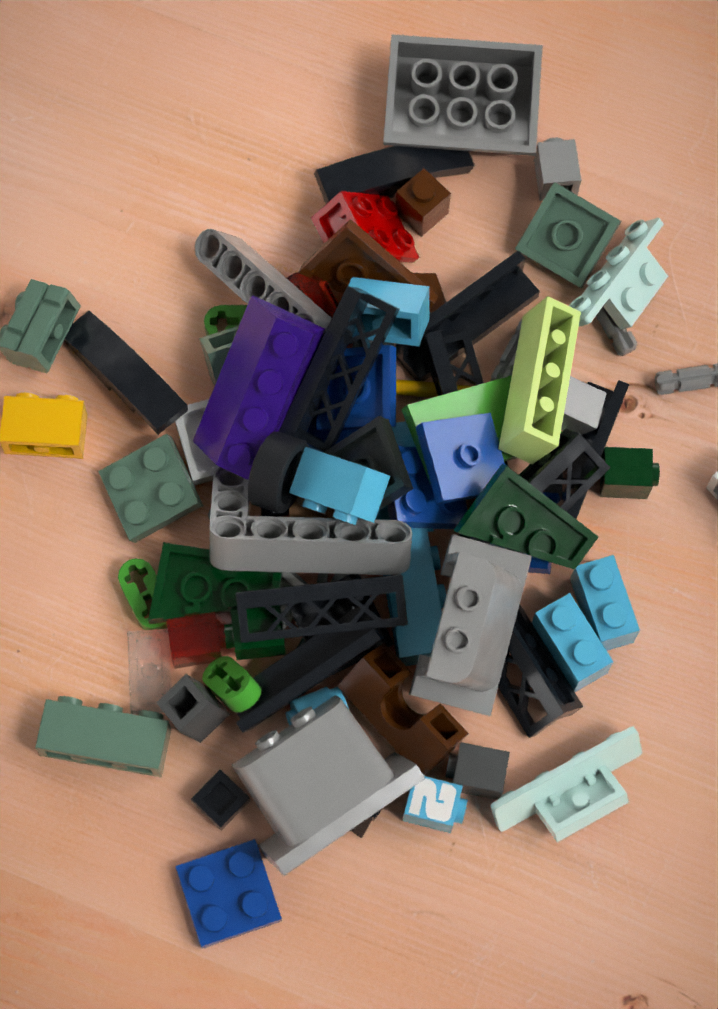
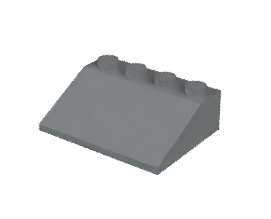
(463, 95)

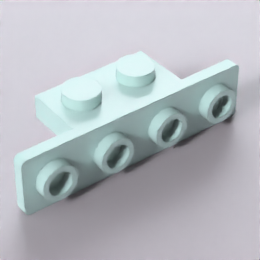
(625, 280)
(574, 791)

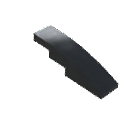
(389, 169)
(125, 372)

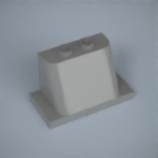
(473, 625)
(319, 781)

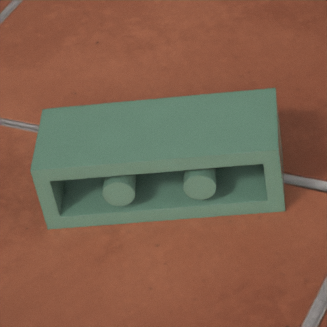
(104, 736)

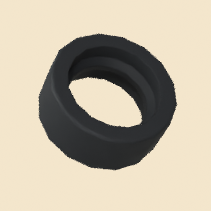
(275, 471)

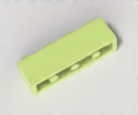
(540, 380)

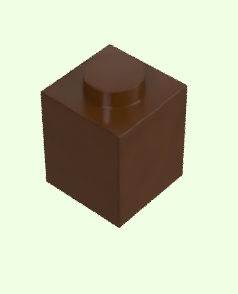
(422, 202)

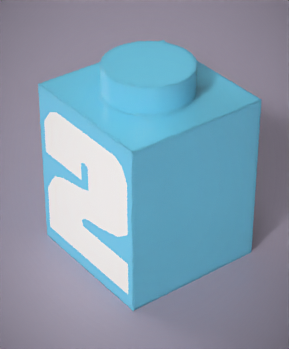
(435, 805)

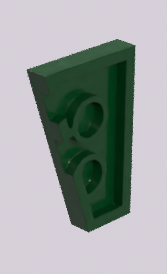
(525, 520)
(193, 586)

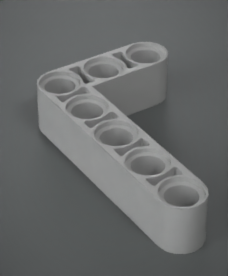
(252, 275)
(299, 543)

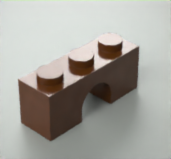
(376, 692)

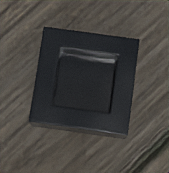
(220, 799)

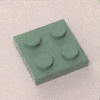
(568, 235)
(150, 488)

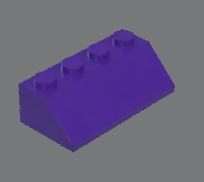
(256, 384)

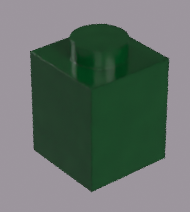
(630, 473)
(258, 621)

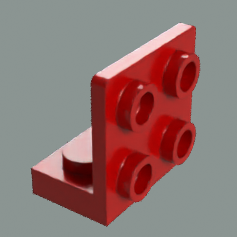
(374, 215)

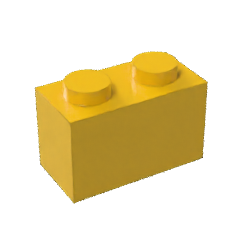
(43, 426)

